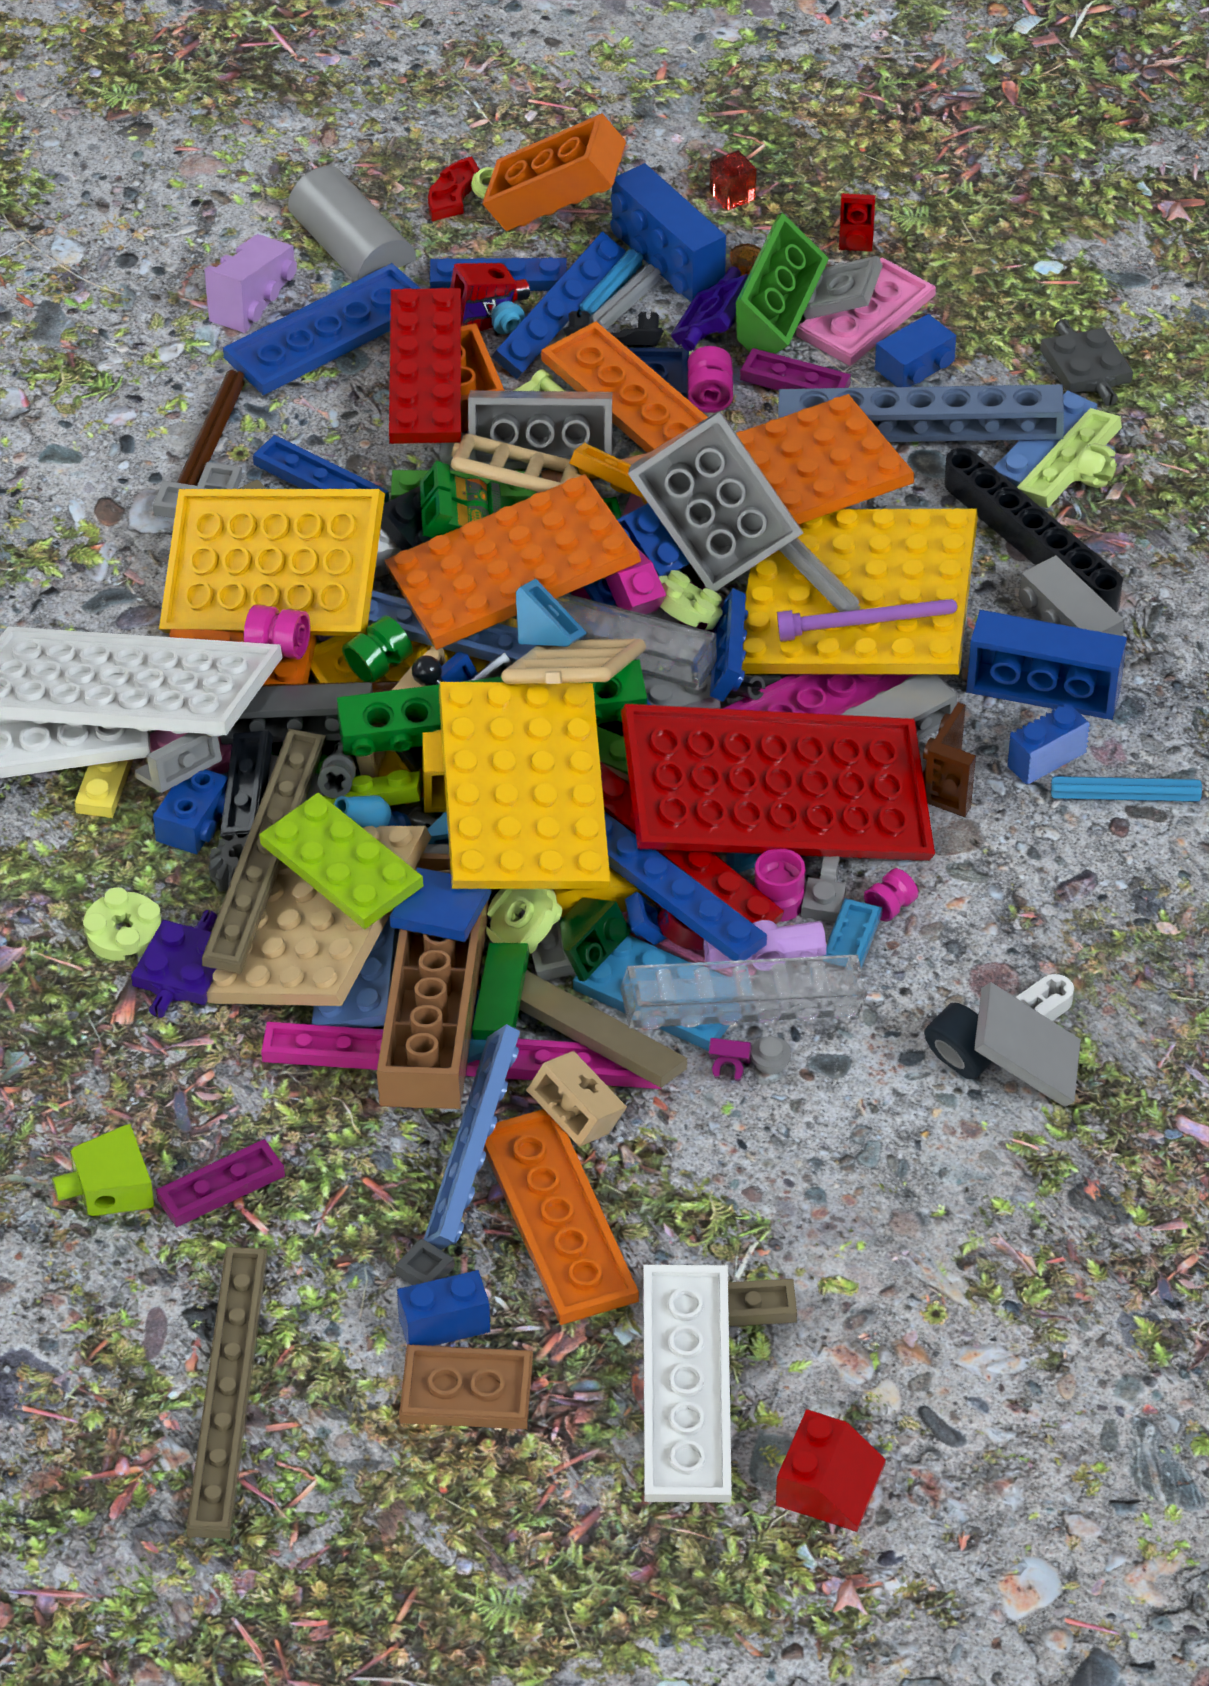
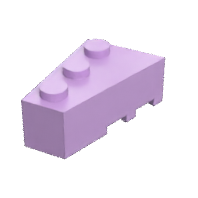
(248, 281)

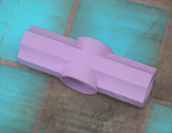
(782, 942)

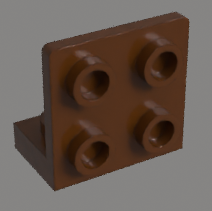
(948, 767)

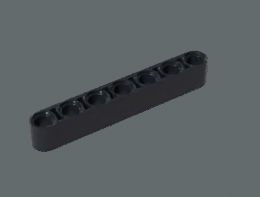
(1026, 523)

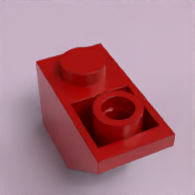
(857, 222)

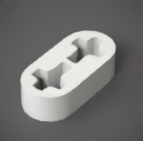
(1052, 1006)

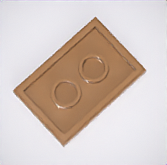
(466, 1387)

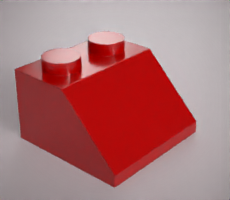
(829, 1472)

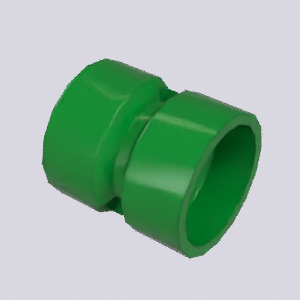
(382, 646)

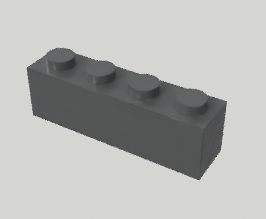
(297, 708)

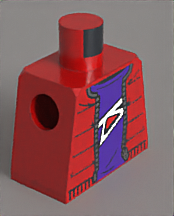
(484, 288)

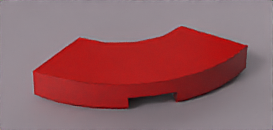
(450, 189)

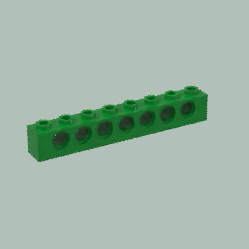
(398, 707)

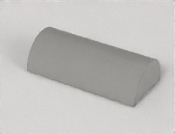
(347, 223)

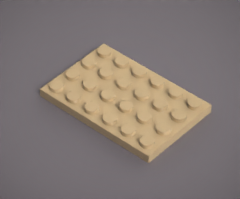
(305, 943)

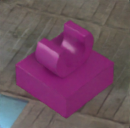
(729, 1052)

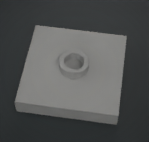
(844, 287)

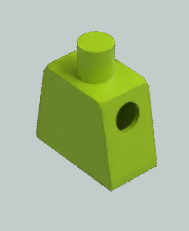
(107, 1175)

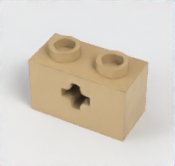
(576, 1098)

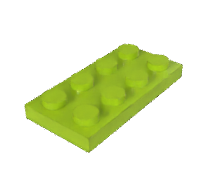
(341, 860)

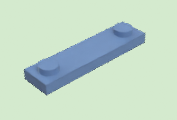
(1029, 453)

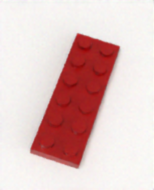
(425, 366)

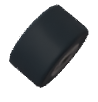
(953, 1040)

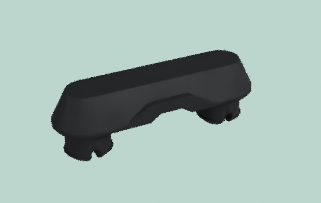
(646, 334)

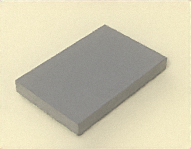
(1027, 1044)

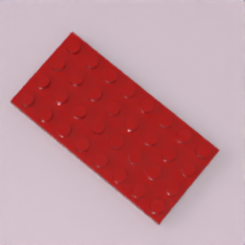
(776, 782)

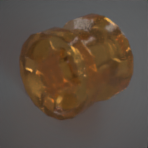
(744, 257)

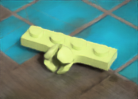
(1075, 458)

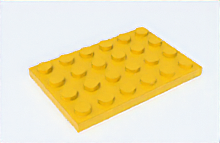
(276, 551)
(523, 786)

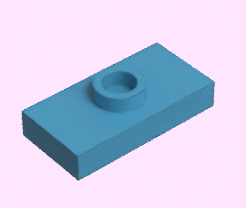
(854, 929)

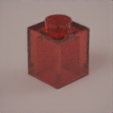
(732, 180)

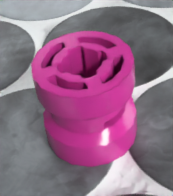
(894, 892)

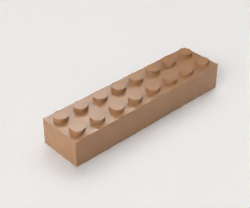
(430, 1014)

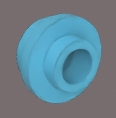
(507, 317)

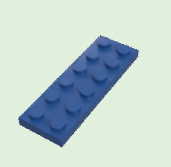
(318, 331)

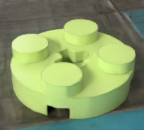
(689, 602)
(120, 907)
(540, 915)

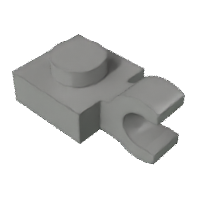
(824, 895)

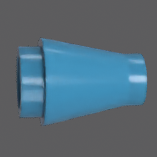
(365, 810)

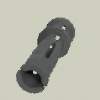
(337, 773)

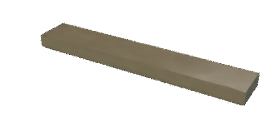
(600, 1031)

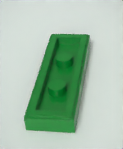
(500, 988)

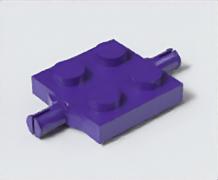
(710, 310)
(174, 964)

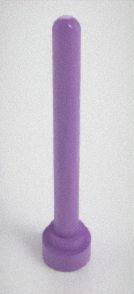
(793, 625)

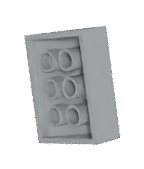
(714, 501)

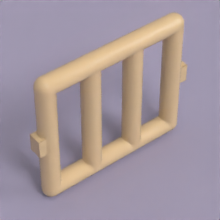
(503, 451)
(578, 663)

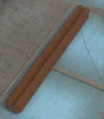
(212, 428)

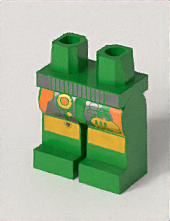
(455, 500)

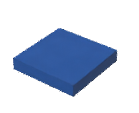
(439, 908)

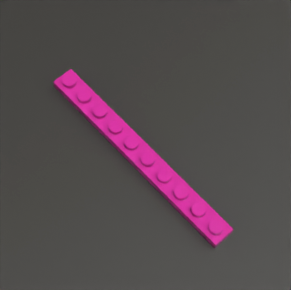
(361, 1049)

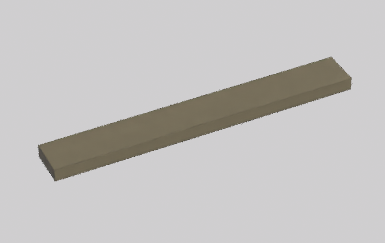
(257, 866)
(227, 1394)

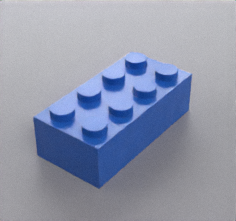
(667, 231)
(1046, 664)

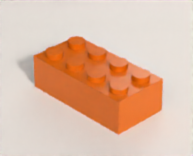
(554, 172)

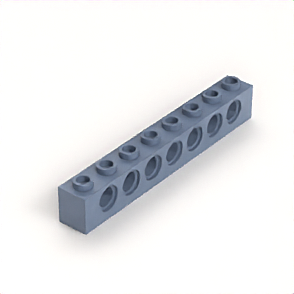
(948, 411)

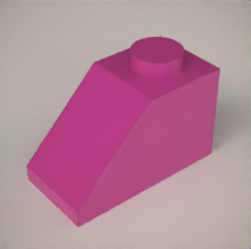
(637, 587)

